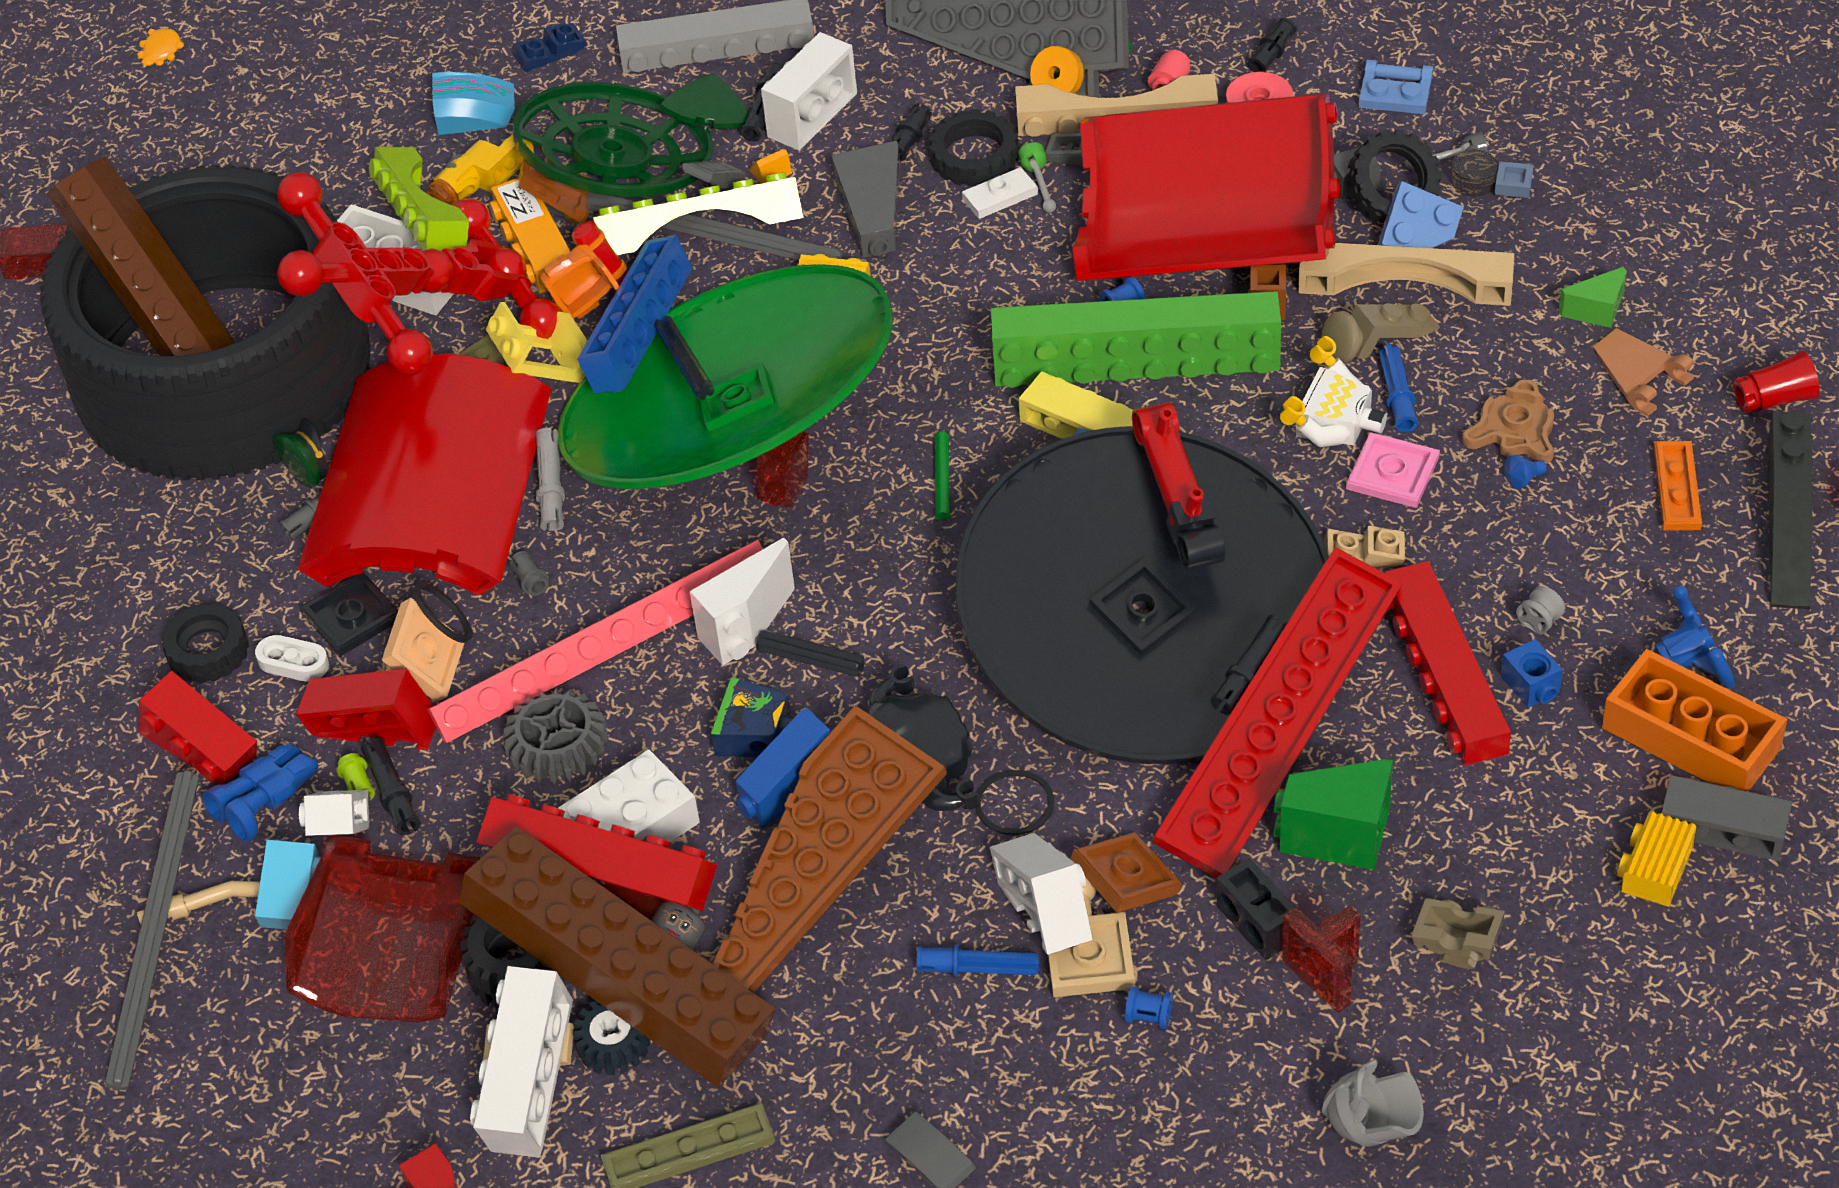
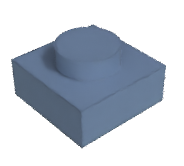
(1514, 179)

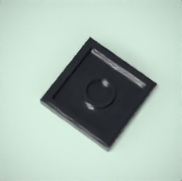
(350, 613)

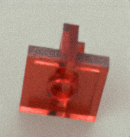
(1323, 954)

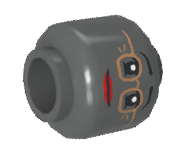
(680, 922)

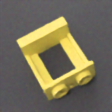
(516, 341)

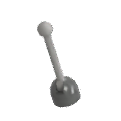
(1472, 141)

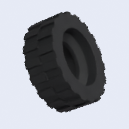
(212, 664)

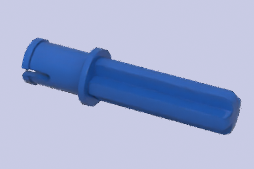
(1400, 397)
(956, 960)

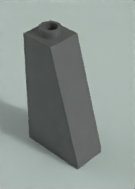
(870, 193)

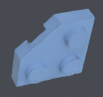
(1419, 219)

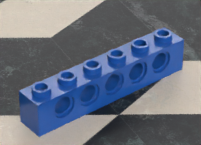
(631, 316)

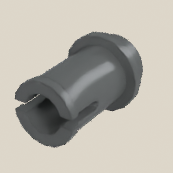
(299, 520)
(529, 574)

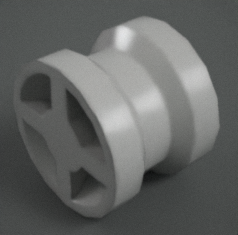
(1541, 609)

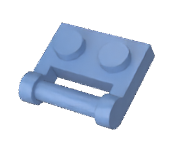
(1396, 95)

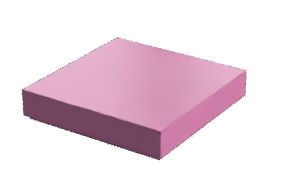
(1393, 469)

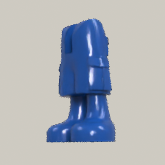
(268, 784)

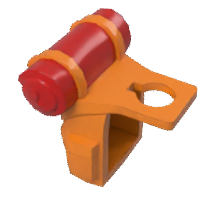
(585, 273)

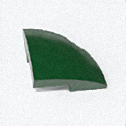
(707, 102)

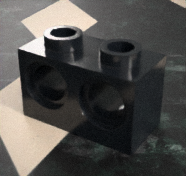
(1254, 906)

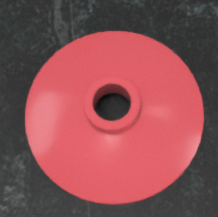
(1258, 87)

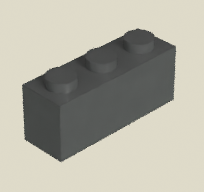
(1729, 816)

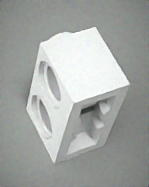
(335, 812)

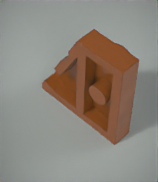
(560, 196)

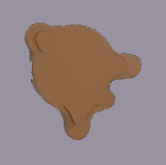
(1515, 422)

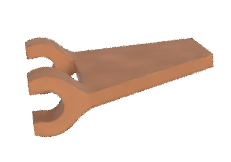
(1635, 364)

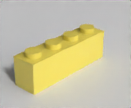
(1064, 407)

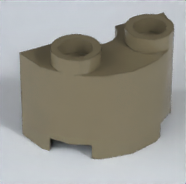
(1456, 934)

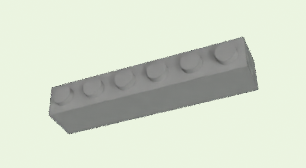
(714, 35)

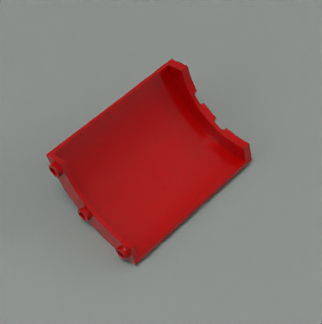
(1208, 187)
(428, 473)

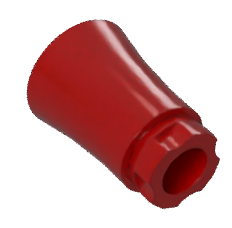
(1778, 384)

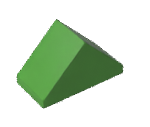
(1594, 299)

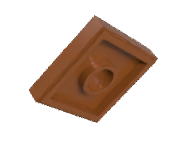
(1126, 872)

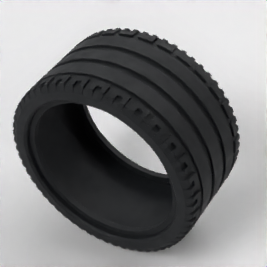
(219, 406)

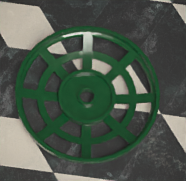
(608, 148)

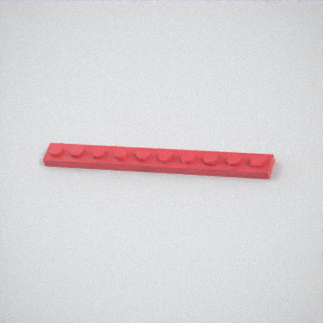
(577, 652)

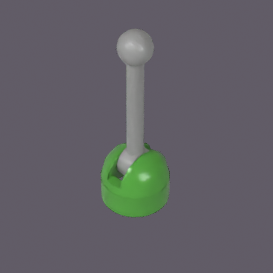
(1034, 165)

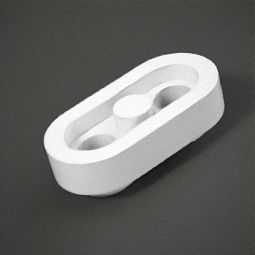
(295, 657)

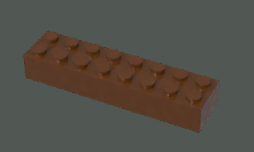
(617, 956)

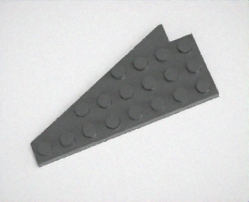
(1016, 31)

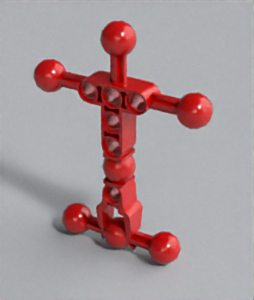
(373, 276)

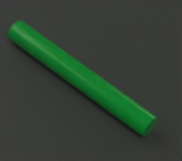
(942, 491)

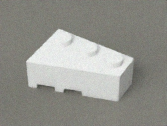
(1047, 887)

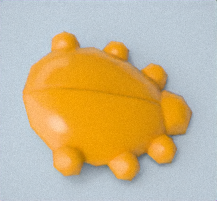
(160, 45)

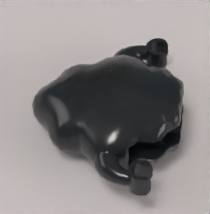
(934, 728)

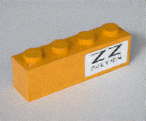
(528, 227)

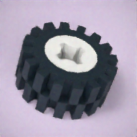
(610, 1050)

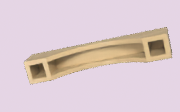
(1052, 110)
(1473, 274)

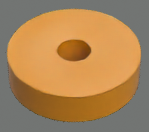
(1058, 57)

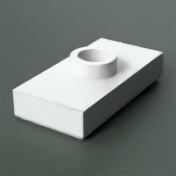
(999, 192)

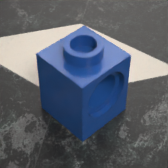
(1532, 673)

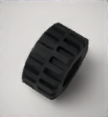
(479, 955)

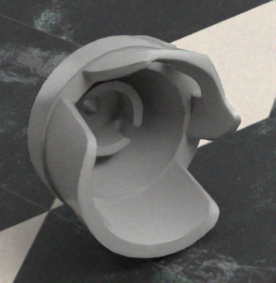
(1374, 1108)

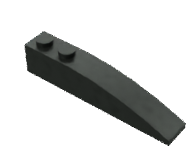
(1790, 509)

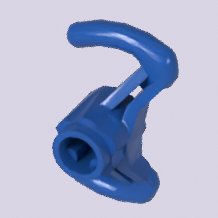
(1691, 643)

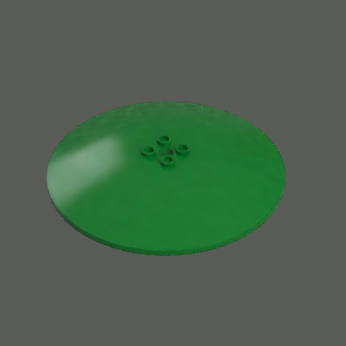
(776, 353)

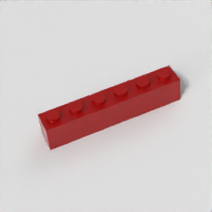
(1447, 667)
(606, 855)

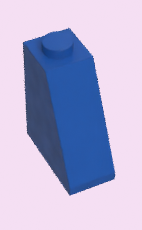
(776, 770)

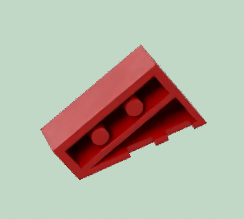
(369, 706)
(194, 730)

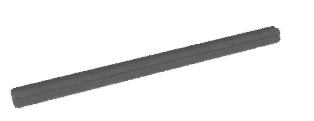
(725, 232)
(151, 932)

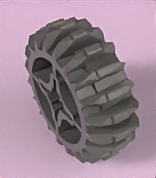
(561, 744)

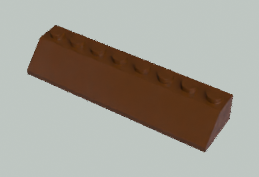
(137, 262)

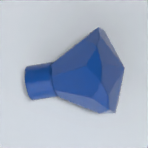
(1521, 471)

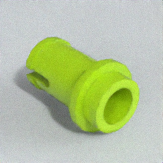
(353, 771)

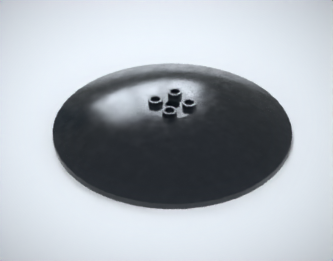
(1084, 537)

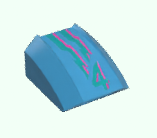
(471, 102)

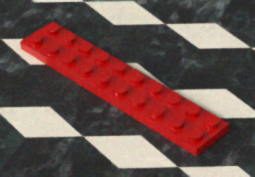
(1277, 714)

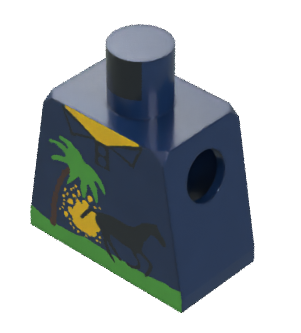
(749, 719)

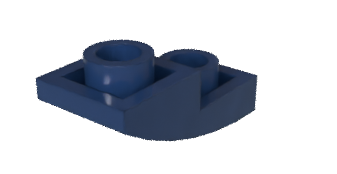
(556, 44)

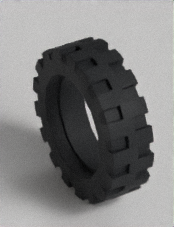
(973, 124)
(1403, 145)

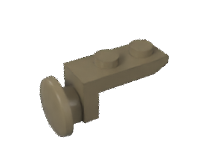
(1359, 332)

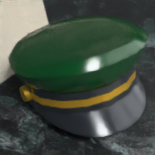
(302, 454)

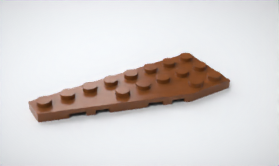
(836, 820)

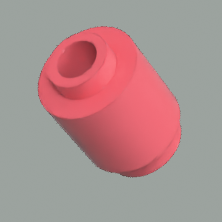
(1169, 68)

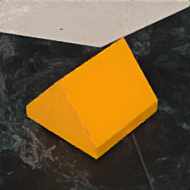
(772, 164)

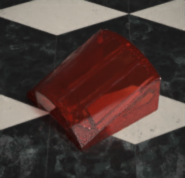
(378, 934)

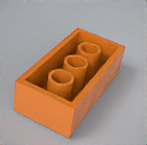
(1693, 722)

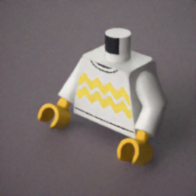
(1334, 405)

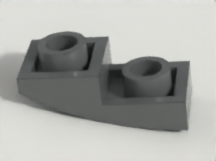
(930, 1153)

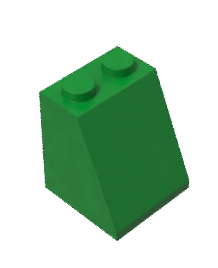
(1335, 813)

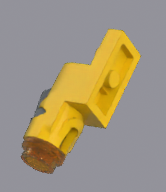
(480, 166)

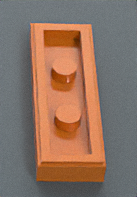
(1677, 485)

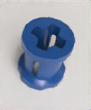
(1128, 290)
(1148, 1007)

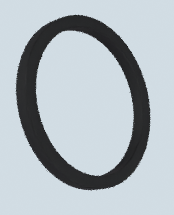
(433, 619)
(1039, 823)

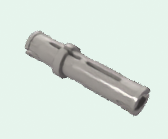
(550, 490)

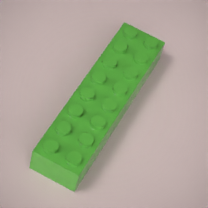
(1137, 338)

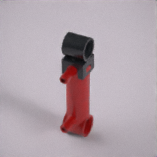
(1188, 510)

